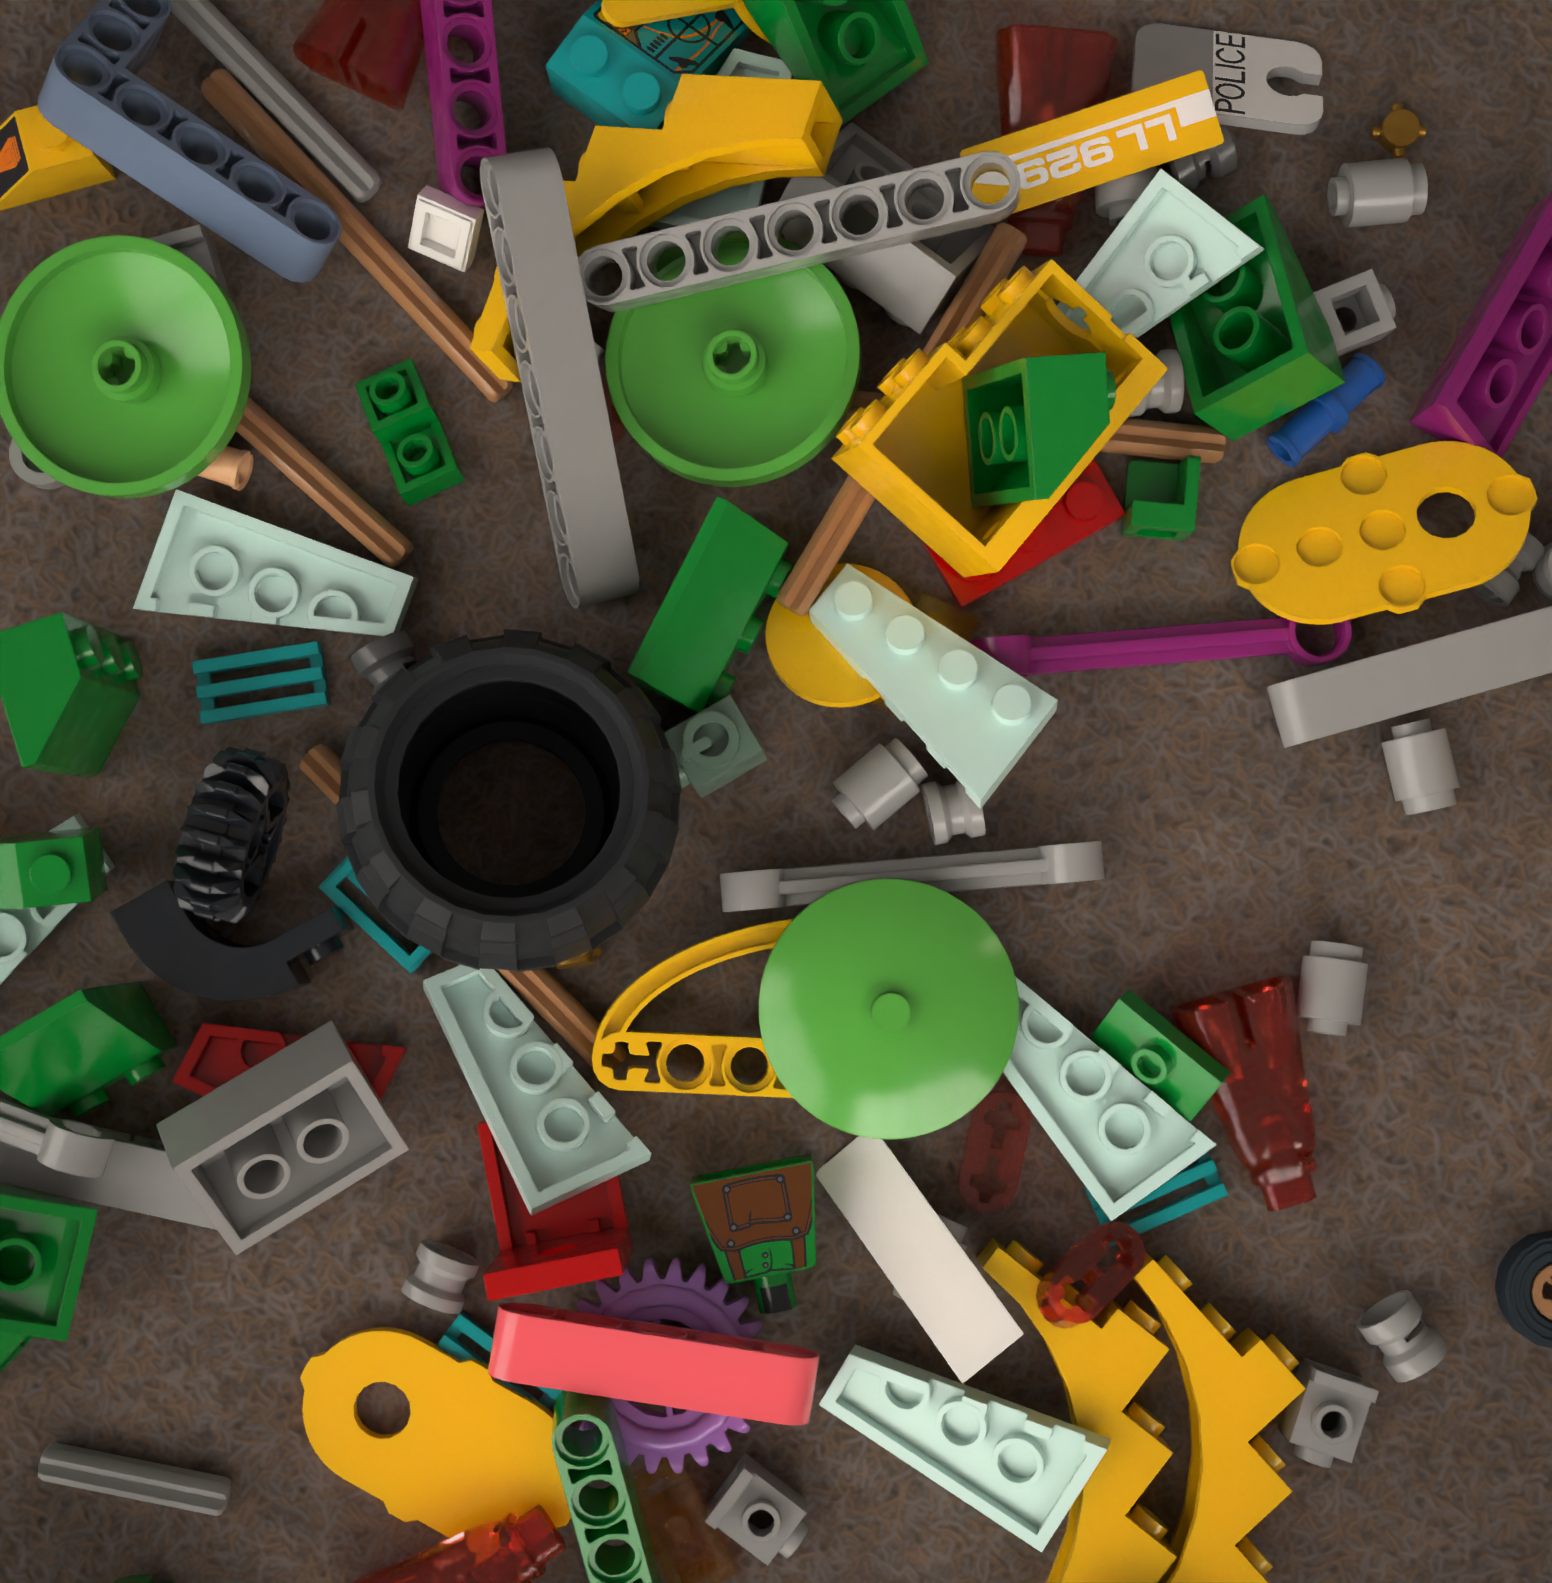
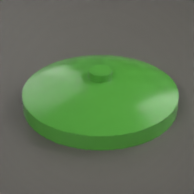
(122, 367)
(738, 375)
(888, 1008)

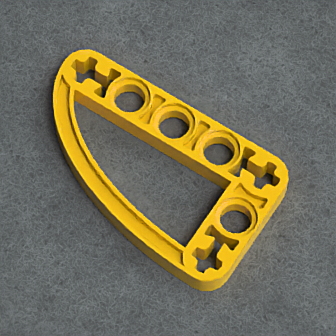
(716, 1048)

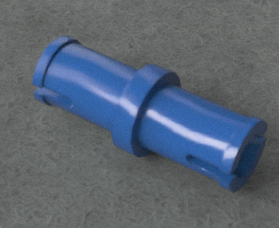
(1326, 412)

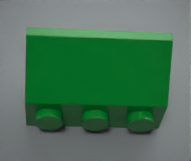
(1033, 424)
(711, 610)
(67, 692)

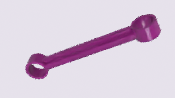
(1157, 646)

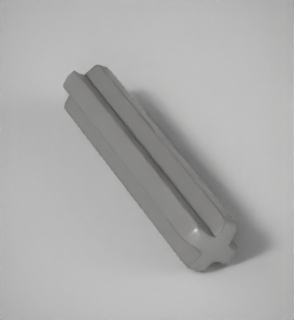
(135, 1479)

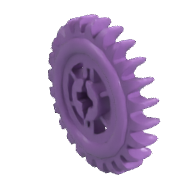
(699, 1308)

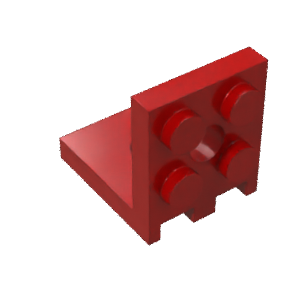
(559, 1246)

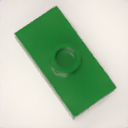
(1159, 1055)

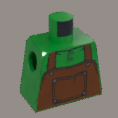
(761, 1225)

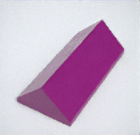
(1501, 349)

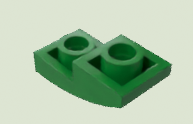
(409, 432)

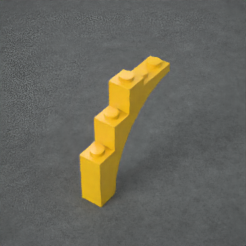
(712, 139)
(1100, 1373)
(1230, 1398)

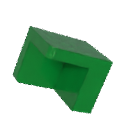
(1161, 499)

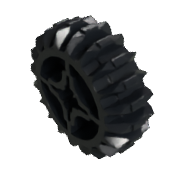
(231, 834)

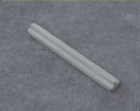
(279, 97)

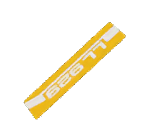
(1104, 142)

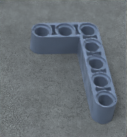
(151, 138)

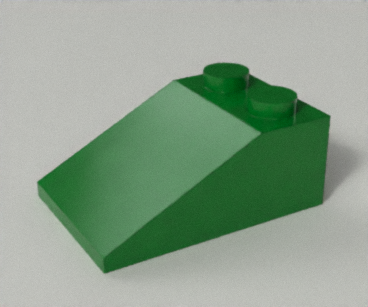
(847, 44)
(1256, 336)
(83, 1047)
(41, 1261)

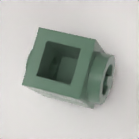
(714, 747)

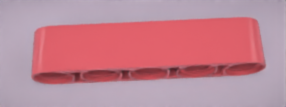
(653, 1363)

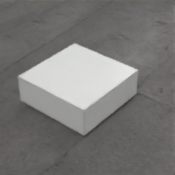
(445, 228)

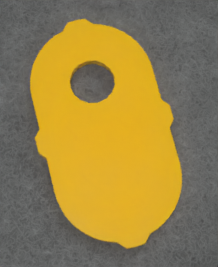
(1353, 539)
(468, 1443)

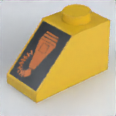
(43, 161)

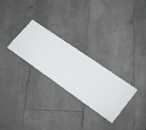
(919, 1255)

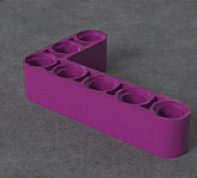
(469, 83)

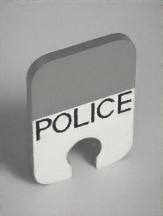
(1235, 74)

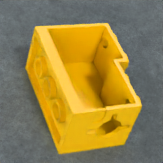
(914, 440)

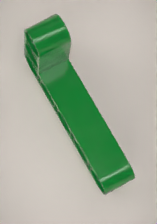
(607, 1511)

